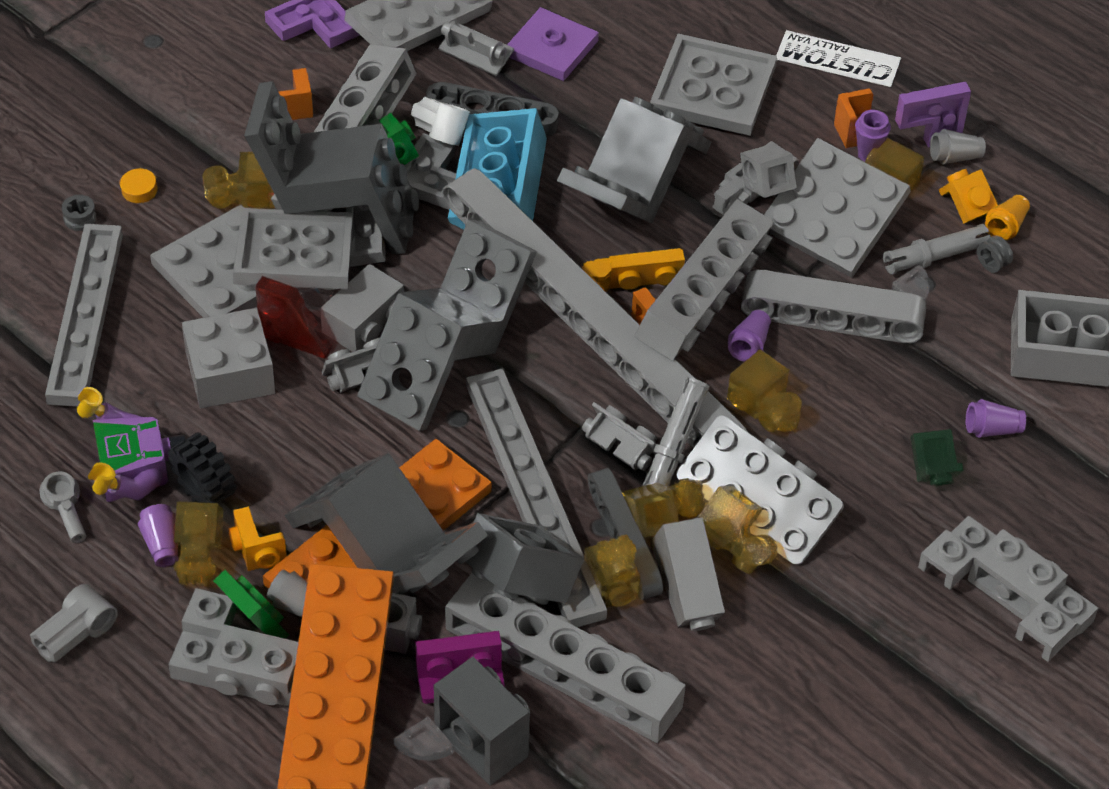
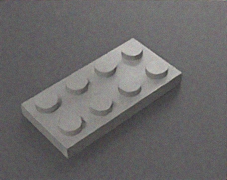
(410, 21)

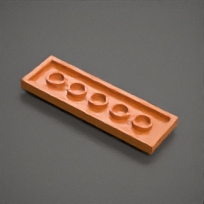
(439, 478)
(336, 678)

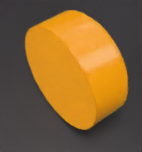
(138, 185)

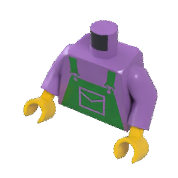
(128, 449)

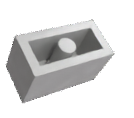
(361, 310)

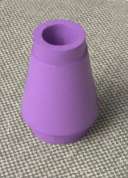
(871, 131)
(749, 335)
(993, 419)
(158, 531)

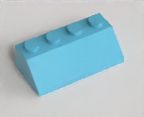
(508, 152)

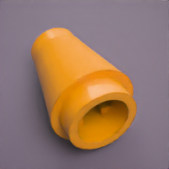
(1007, 217)

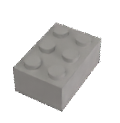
(1060, 338)

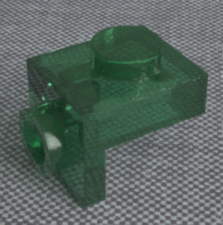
(935, 457)

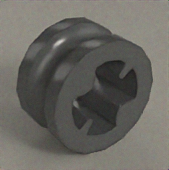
(80, 204)
(994, 254)

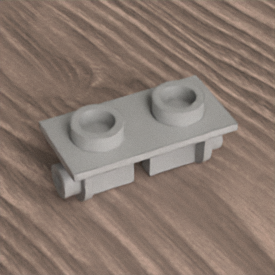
(474, 47)
(348, 366)
(610, 427)

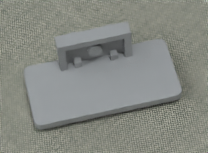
(793, 504)

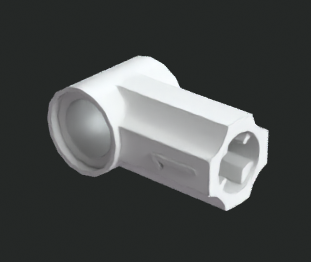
(440, 119)

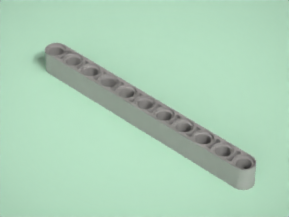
(582, 302)

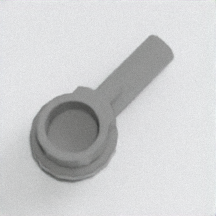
(61, 492)

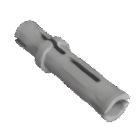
(924, 252)
(679, 427)

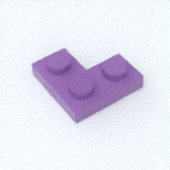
(322, 16)
(936, 108)

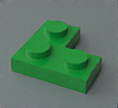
(252, 604)

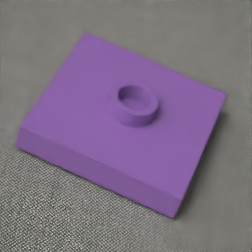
(552, 43)

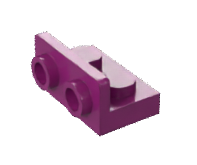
(443, 655)

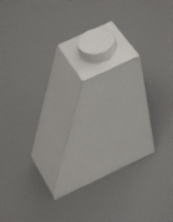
(688, 573)

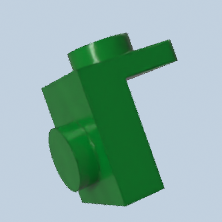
(401, 136)

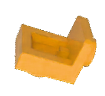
(970, 194)
(257, 551)

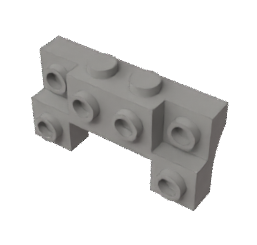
(1014, 578)
(229, 656)

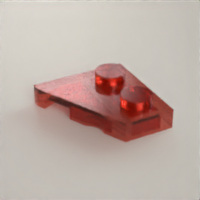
(287, 318)

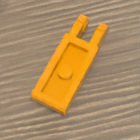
(636, 269)

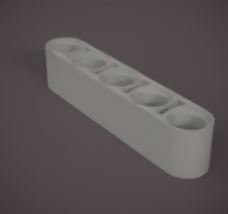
(835, 306)

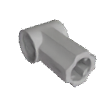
(81, 615)

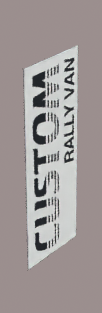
(838, 58)

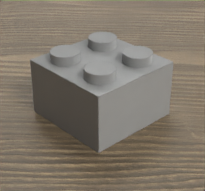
(228, 358)

